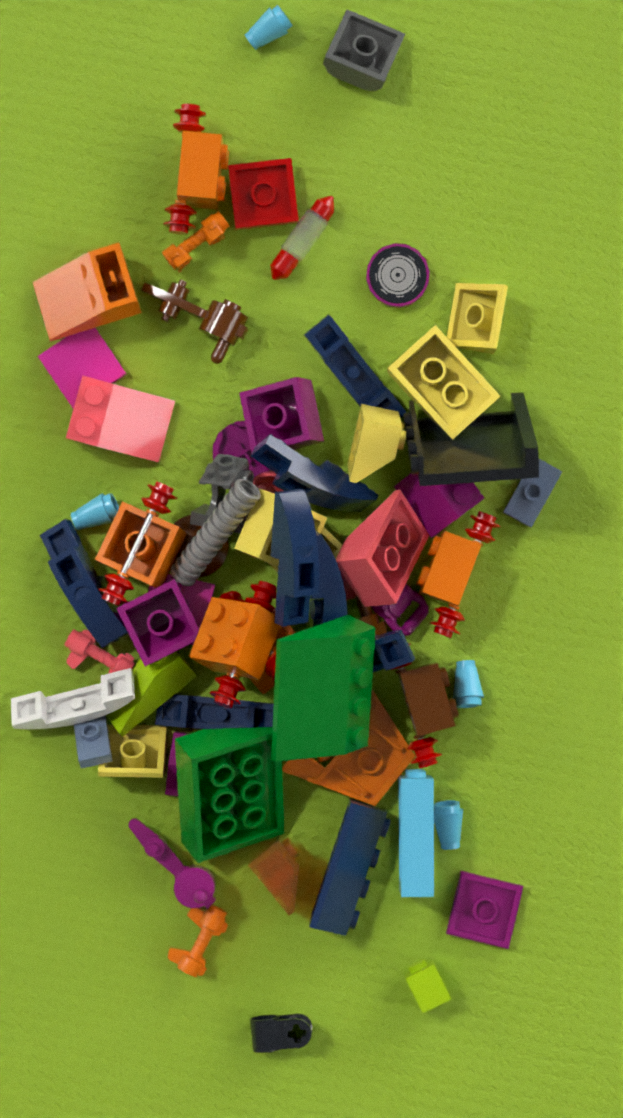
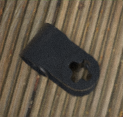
(273, 1032)

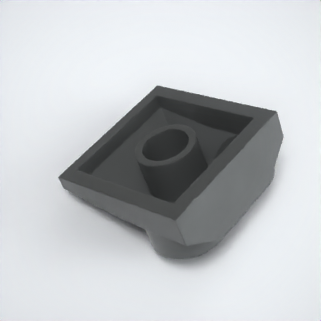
(362, 51)

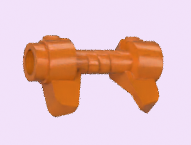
(211, 231)
(211, 923)

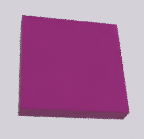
(484, 909)

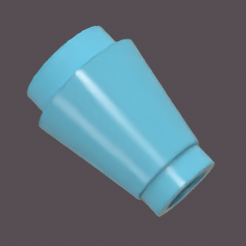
(268, 28)
(96, 512)
(467, 685)
(448, 823)

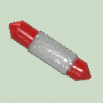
(302, 238)

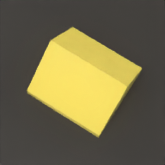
(477, 316)
(137, 753)

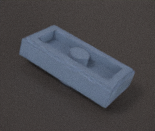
(532, 494)
(93, 742)

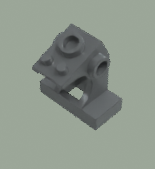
(221, 475)

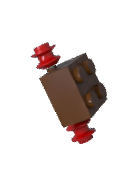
(427, 706)

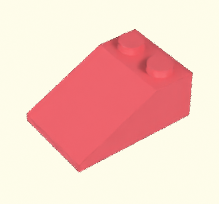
(120, 419)
(383, 552)

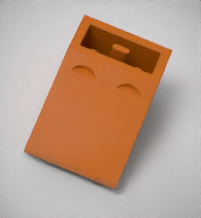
(87, 293)

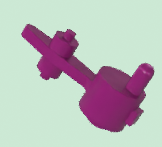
(193, 883)

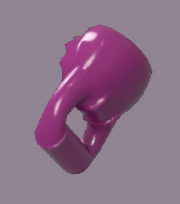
(392, 612)

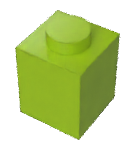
(426, 985)

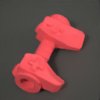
(84, 644)

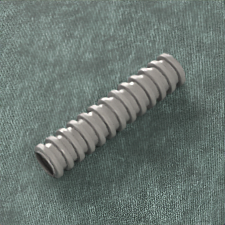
(215, 532)

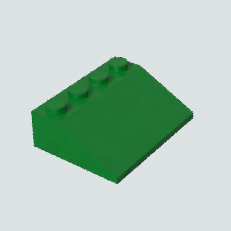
(323, 690)
(228, 790)

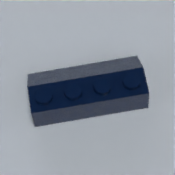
(348, 867)

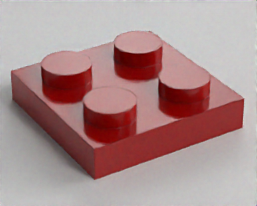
(263, 194)

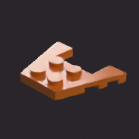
(364, 772)

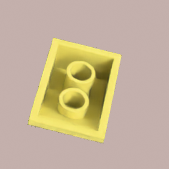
(443, 382)

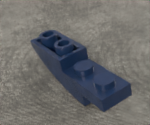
(324, 485)
(298, 555)
(81, 583)
(331, 599)

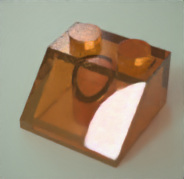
(278, 870)

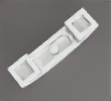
(74, 706)

